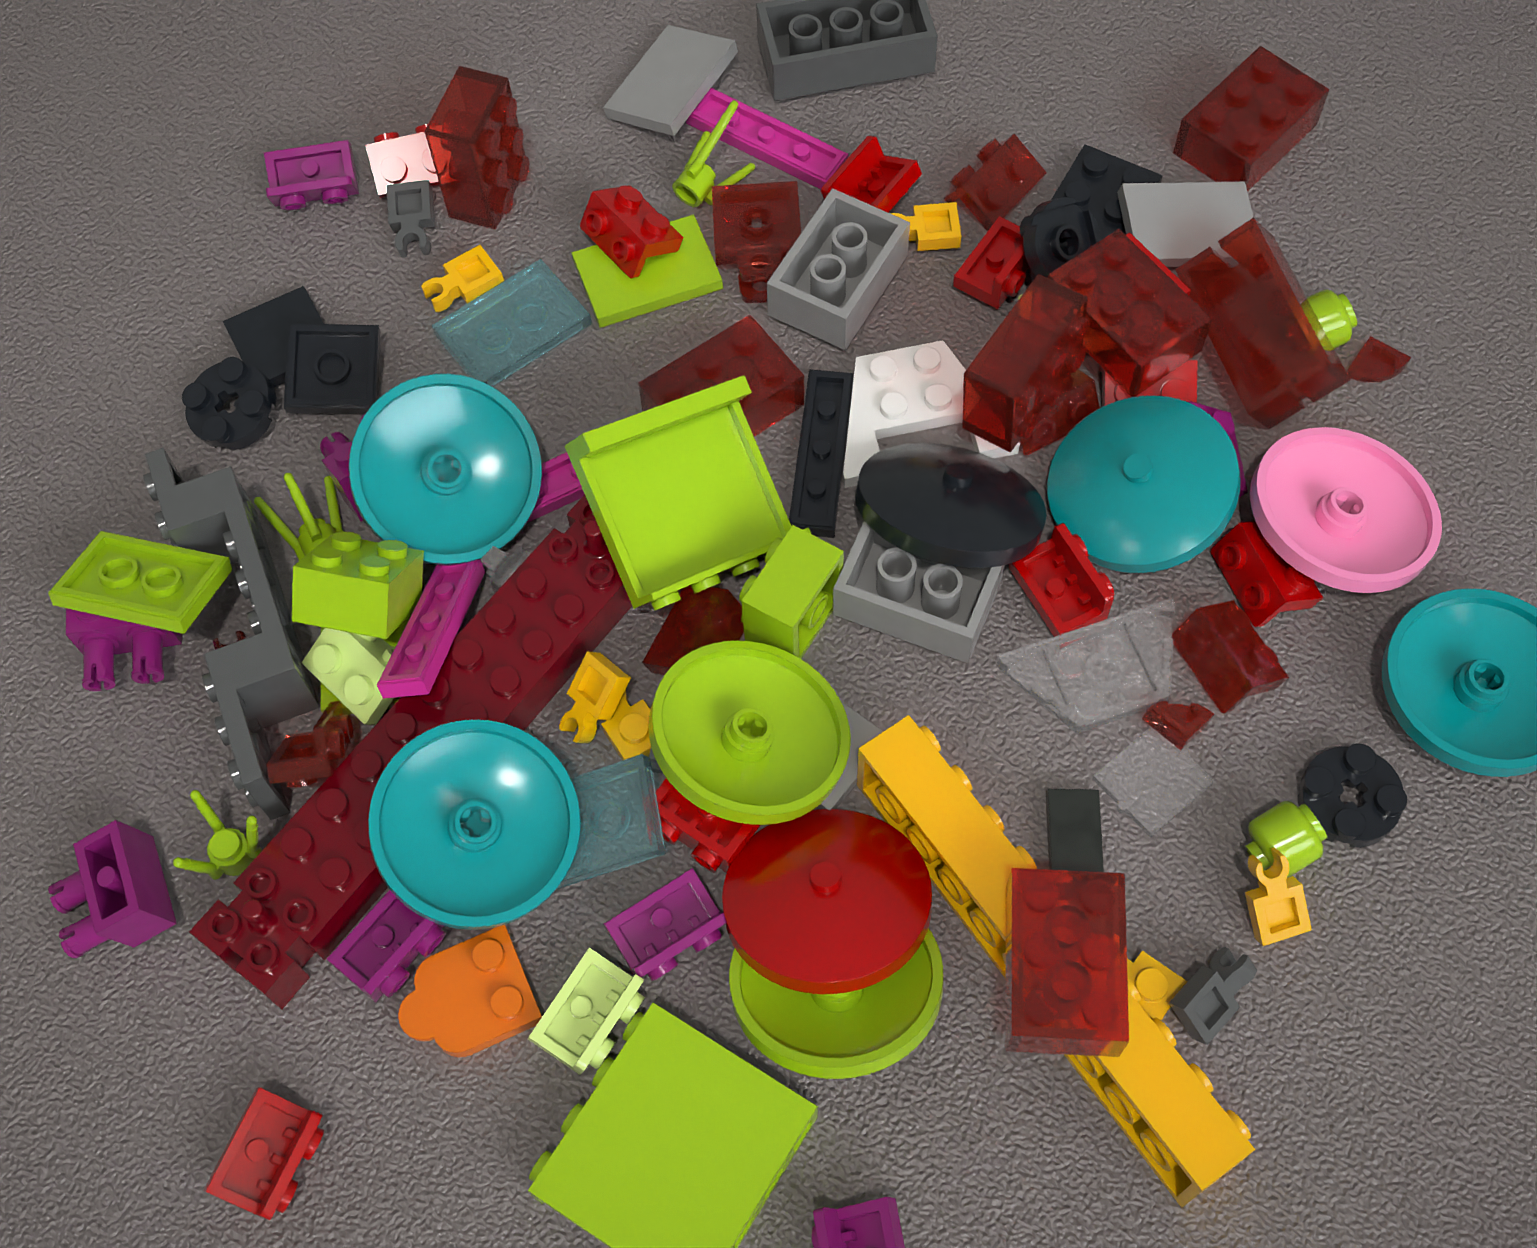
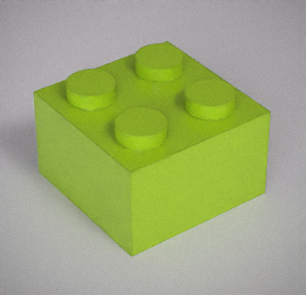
(357, 585)
(791, 592)

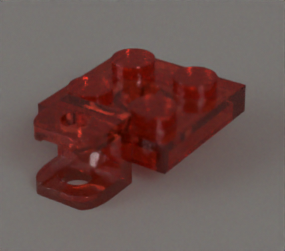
(755, 249)

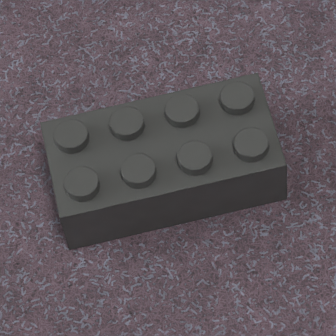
(843, 43)

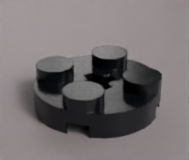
(1053, 221)
(210, 392)
(1369, 774)

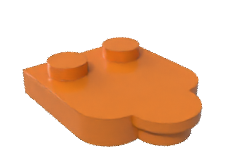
(470, 996)

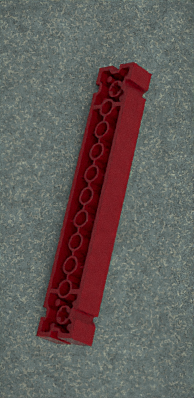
(500, 668)

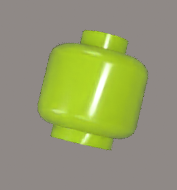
(1334, 315)
(1289, 830)

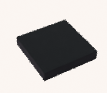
(263, 331)
(331, 368)

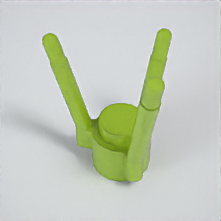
(697, 178)
(313, 530)
(227, 849)

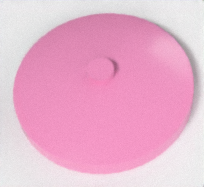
(1345, 510)

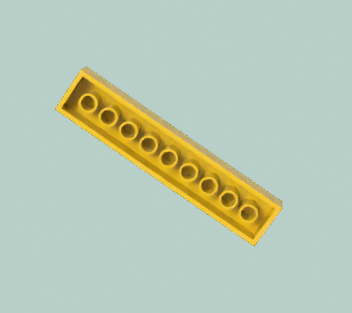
(1149, 1087)

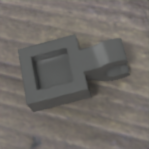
(1208, 998)

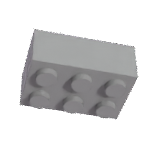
(838, 268)
(915, 597)

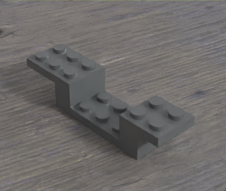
(260, 676)

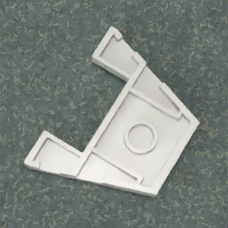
(905, 394)

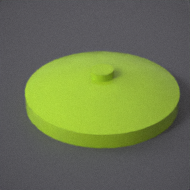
(749, 732)
(843, 1031)

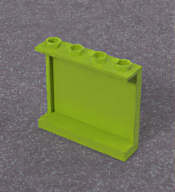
(680, 493)
(672, 1142)

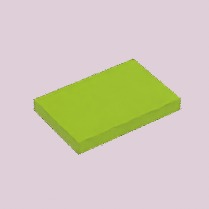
(662, 282)
(141, 582)

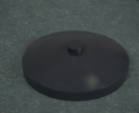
(950, 505)

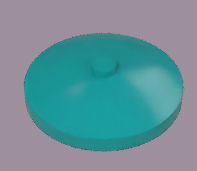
(445, 468)
(1145, 483)
(1467, 680)
(474, 824)

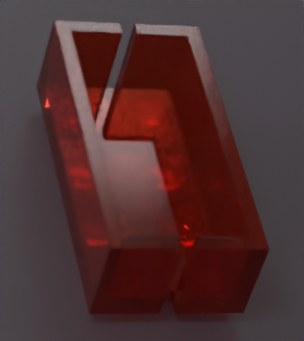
(1263, 325)

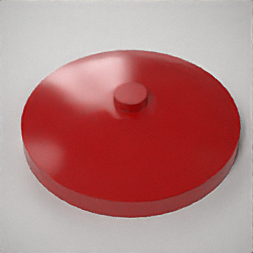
(827, 901)

